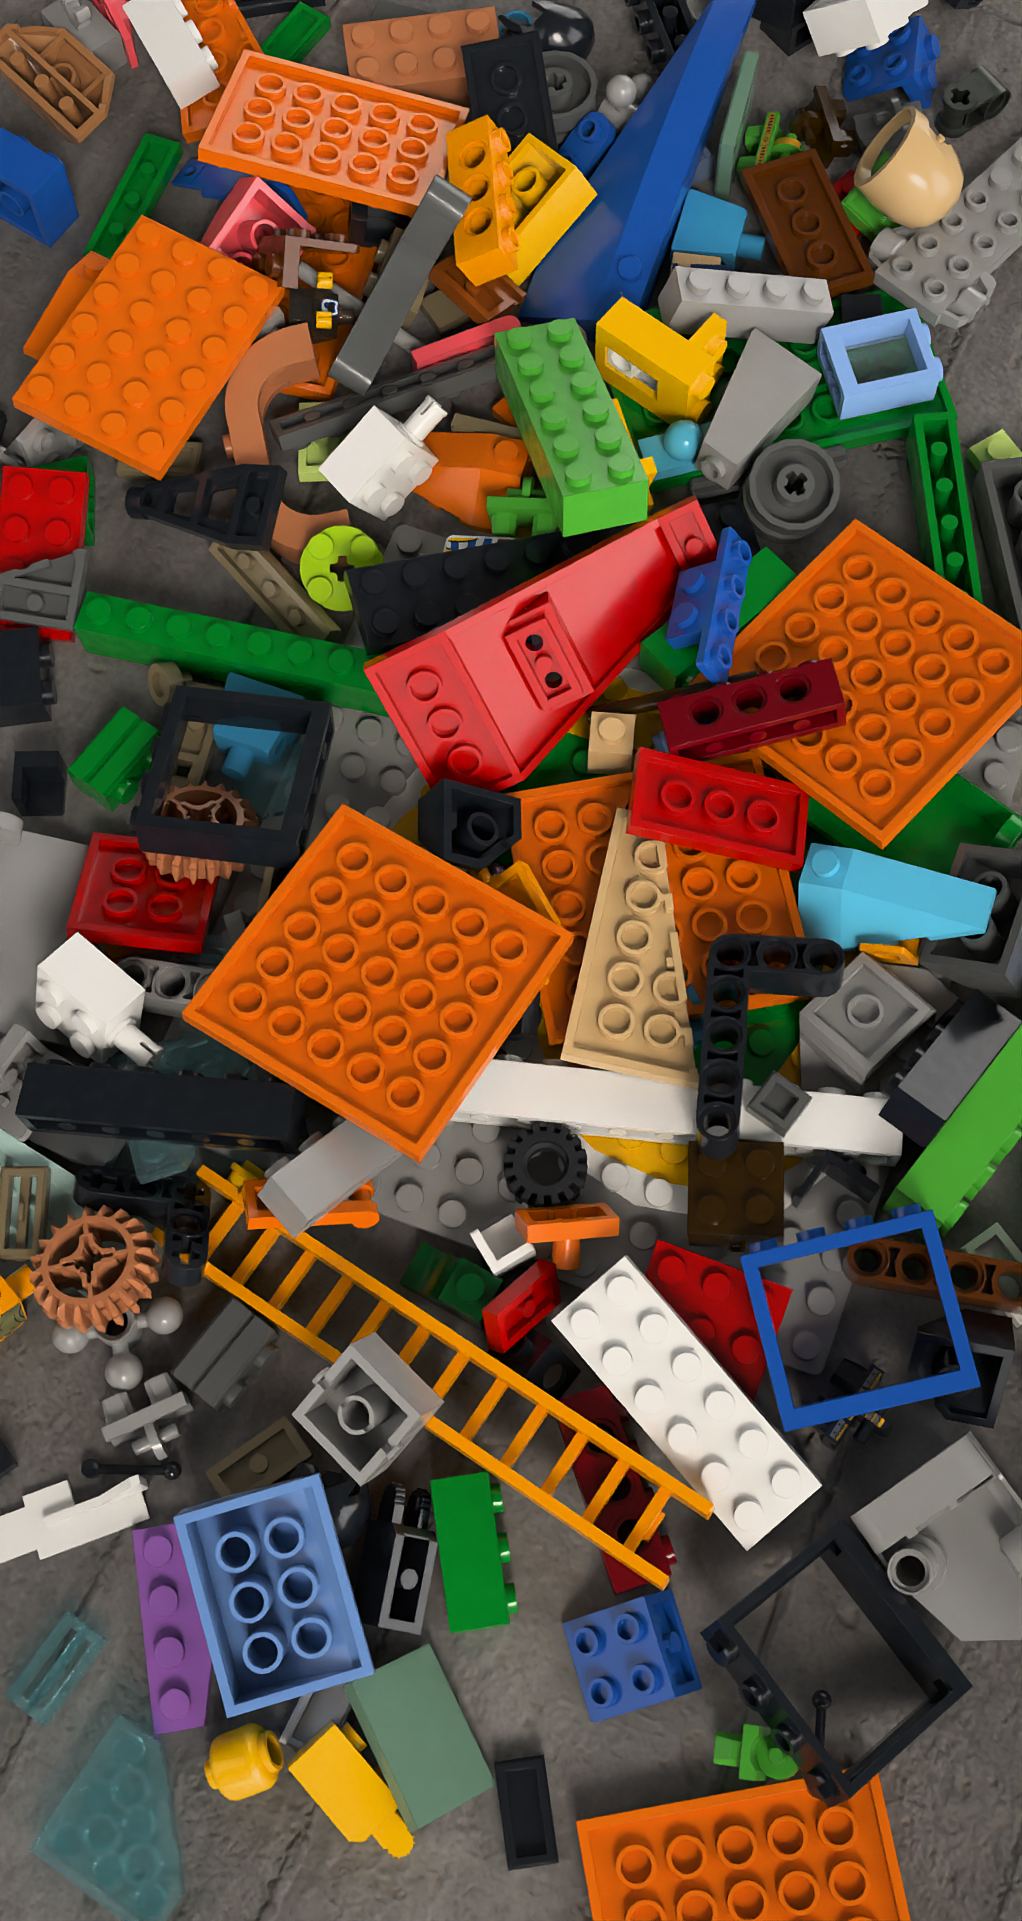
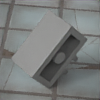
(89, 28)

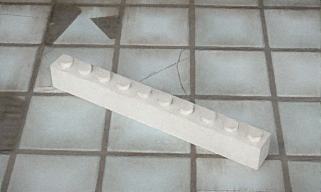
(647, 1110)

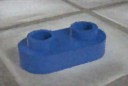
(589, 151)

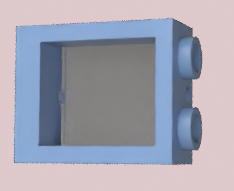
(879, 363)

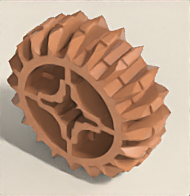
(208, 805)
(111, 1283)

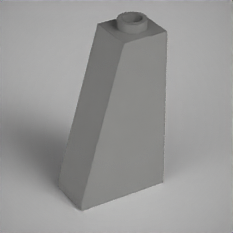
(757, 406)

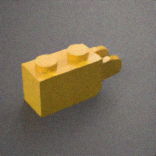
(350, 1788)

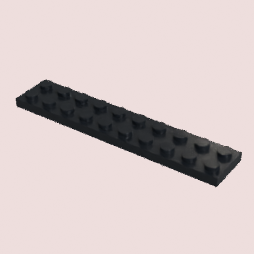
(424, 592)

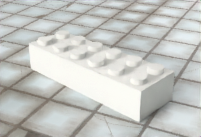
(687, 1402)

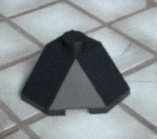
(468, 824)
(993, 1353)

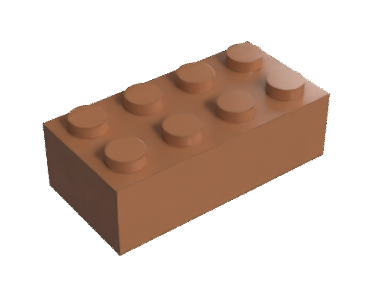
(419, 51)

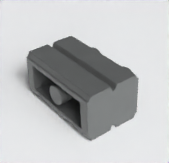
(227, 1356)

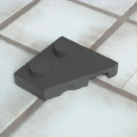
(45, 592)

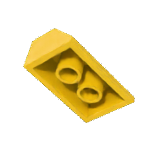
(547, 199)

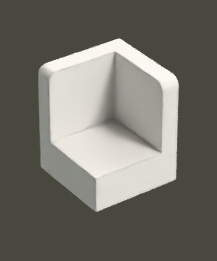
(503, 1247)

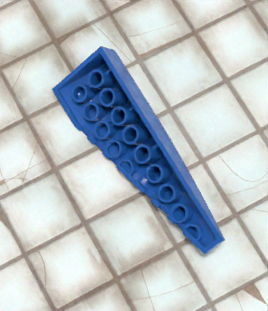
(641, 183)

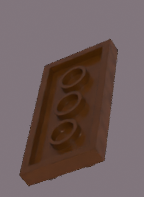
(806, 222)

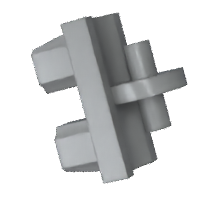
(127, 1424)

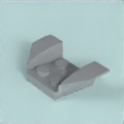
(866, 1022)

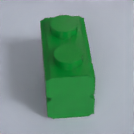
(115, 760)

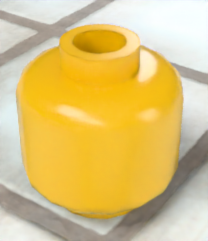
(244, 1761)

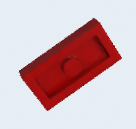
(521, 1306)

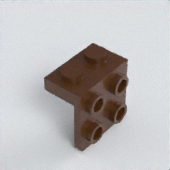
(280, 254)

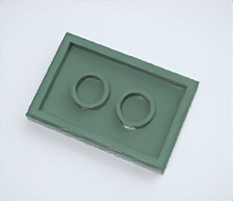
(736, 125)
(419, 1737)

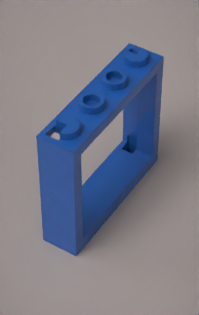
(859, 1231)

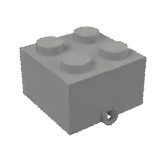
(367, 1408)

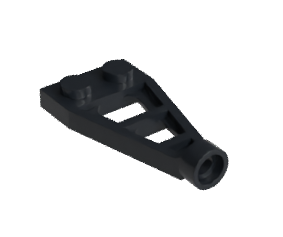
(252, 515)

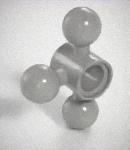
(624, 98)
(124, 1369)

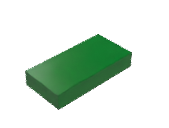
(297, 34)

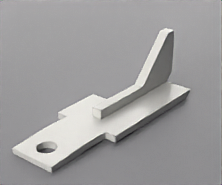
(56, 1524)

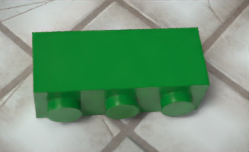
(472, 1552)

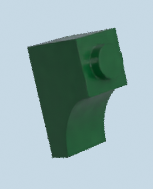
(452, 1284)

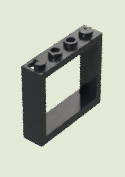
(229, 841)
(892, 1619)

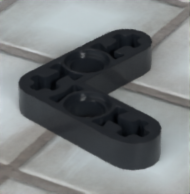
(165, 1204)

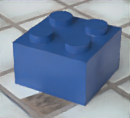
(34, 190)

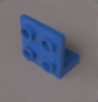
(632, 1655)

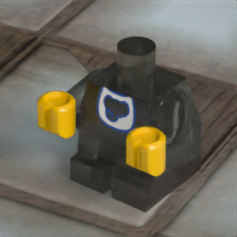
(319, 309)

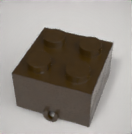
(736, 1197)

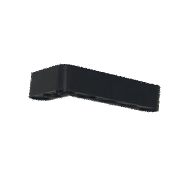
(730, 1023)

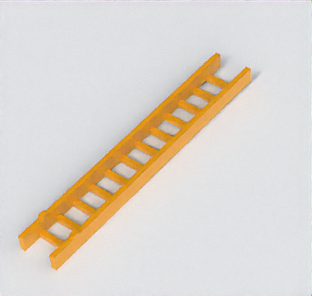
(466, 1352)

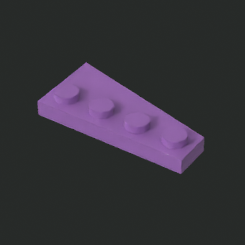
(172, 1632)

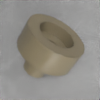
(163, 681)

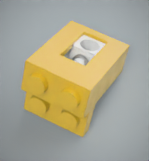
(659, 365)

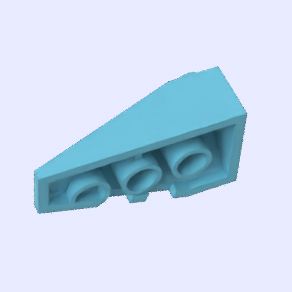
(880, 900)

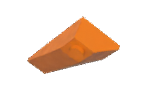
(471, 470)

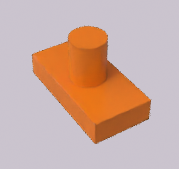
(566, 1227)

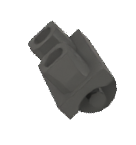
(869, 124)

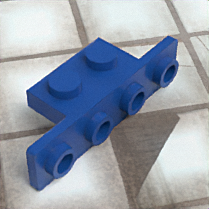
(710, 605)

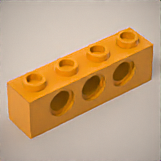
(486, 233)

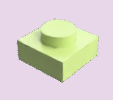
(993, 448)

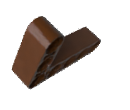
(890, 1277)

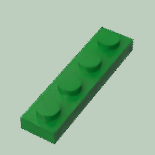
(136, 192)

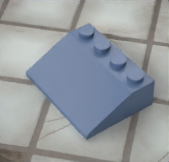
(273, 1594)

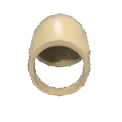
(918, 180)

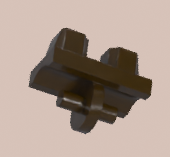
(820, 124)

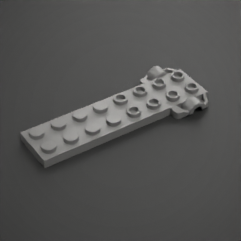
(949, 264)

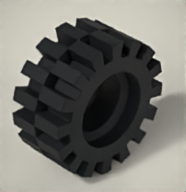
(535, 1141)

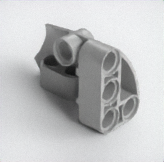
(965, 1531)

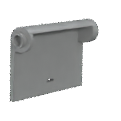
(35, 902)

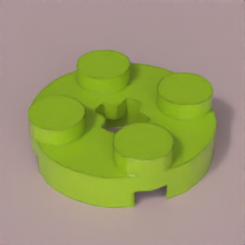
(325, 550)

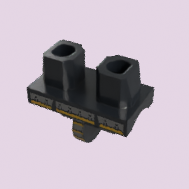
(851, 1379)

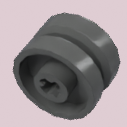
(571, 90)
(808, 476)

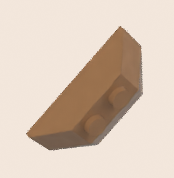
(56, 78)

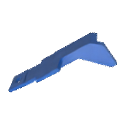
(218, 183)

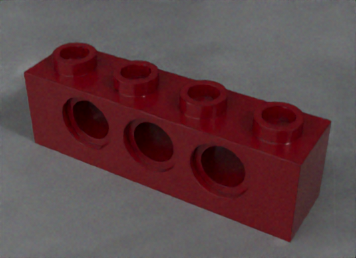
(774, 722)
(590, 1471)

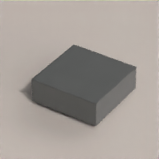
(778, 1103)

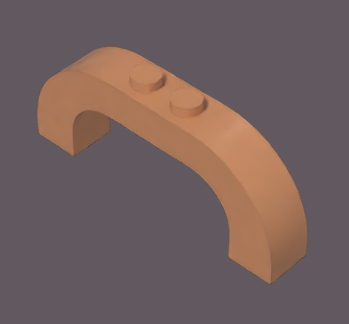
(265, 370)

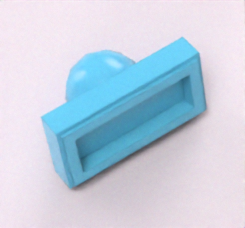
(676, 449)

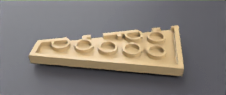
(631, 980)

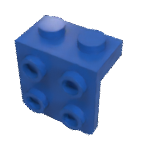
(903, 61)

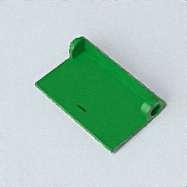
(931, 839)

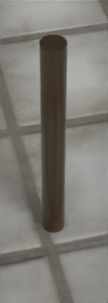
(649, 702)

